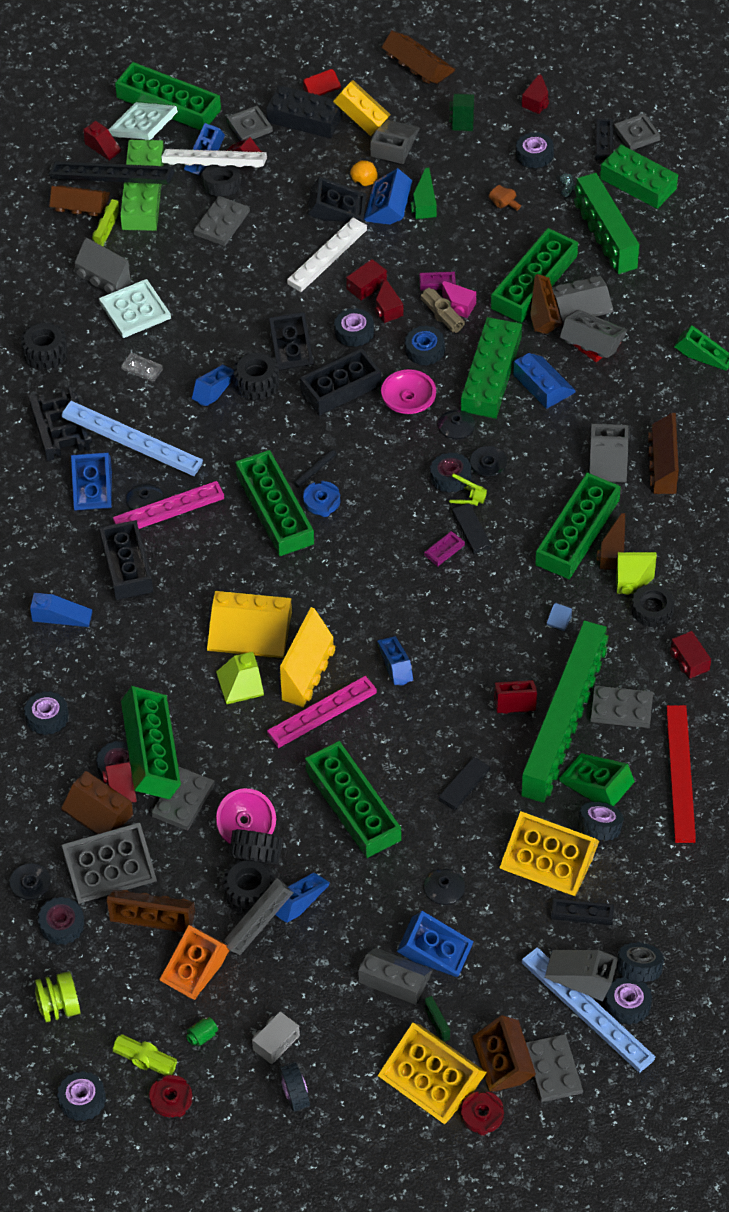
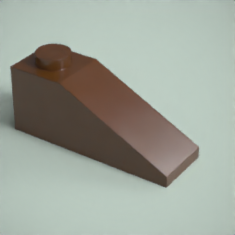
(544, 307)
(612, 545)

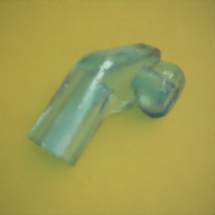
(569, 182)

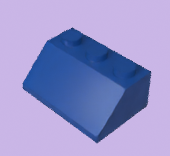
(388, 198)
(542, 380)

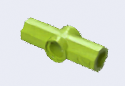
(144, 1055)

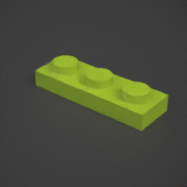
(106, 223)

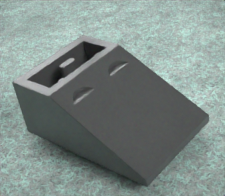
(393, 141)
(609, 452)
(582, 971)

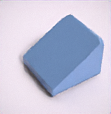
(559, 616)

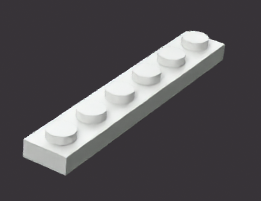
(208, 157)
(327, 254)

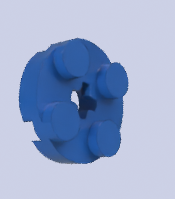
(321, 507)

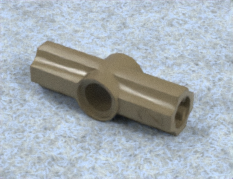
(442, 309)

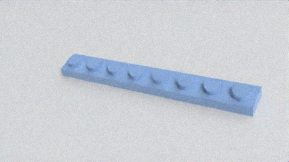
(132, 438)
(592, 1015)

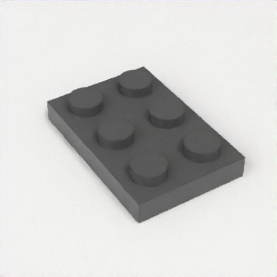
(221, 220)
(622, 706)
(186, 801)
(554, 1068)

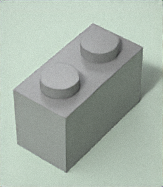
(275, 1037)

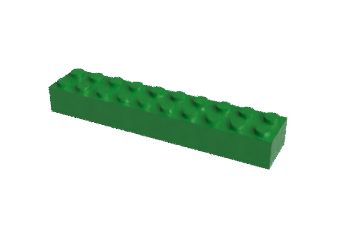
(564, 712)

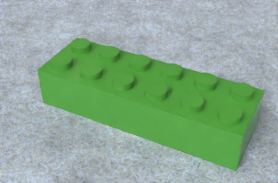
(142, 200)

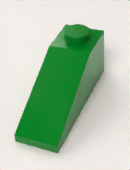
(424, 198)
(702, 348)

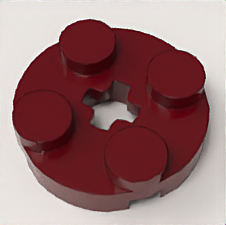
(482, 1101)
(174, 1107)

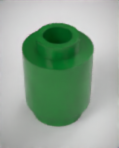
(201, 1032)

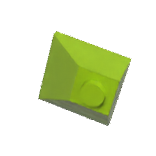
(634, 571)
(240, 678)

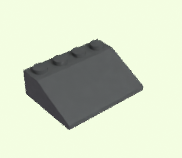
(108, 862)

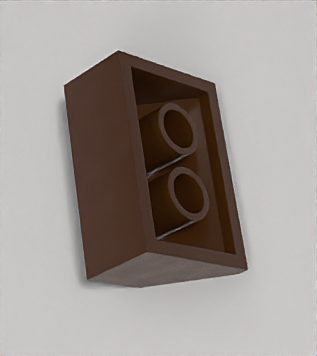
(78, 200)
(97, 805)
(504, 1054)

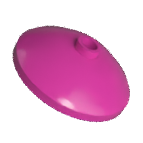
(408, 391)
(246, 803)

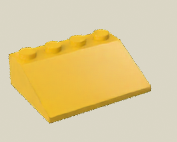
(249, 624)
(306, 660)
(549, 853)
(431, 1073)

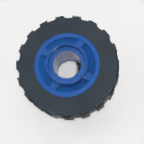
(425, 345)

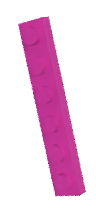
(173, 505)
(321, 711)

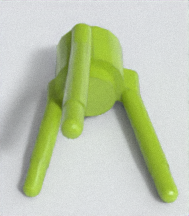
(477, 493)

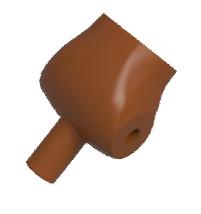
(504, 196)

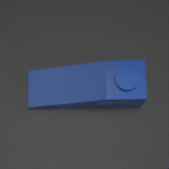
(209, 139)
(212, 385)
(56, 610)
(396, 661)
(304, 894)

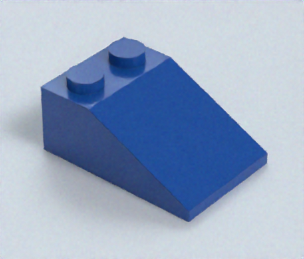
(92, 481)
(434, 944)

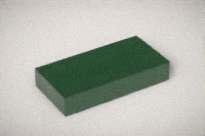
(437, 1019)

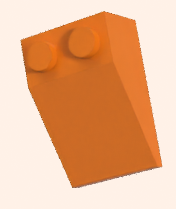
(194, 962)

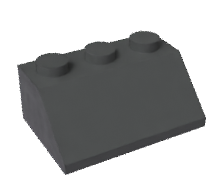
(102, 267)
(584, 295)
(592, 333)
(394, 975)

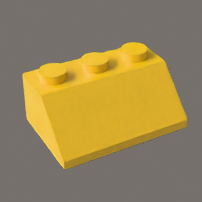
(361, 107)

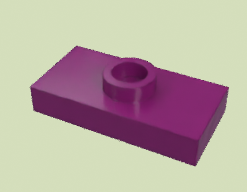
(435, 279)
(444, 548)

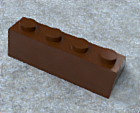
(416, 57)
(664, 455)
(150, 910)

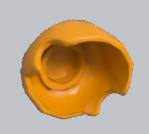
(364, 173)

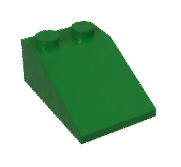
(598, 778)

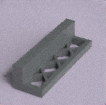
(258, 917)

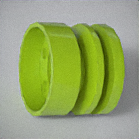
(57, 997)

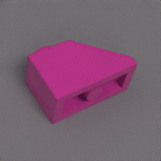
(461, 298)

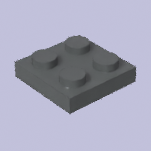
(249, 123)
(637, 132)

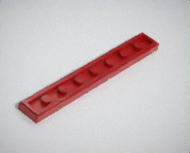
(680, 774)

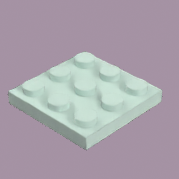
(142, 121)
(134, 308)

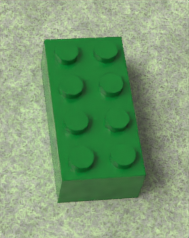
(639, 176)

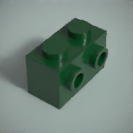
(462, 112)

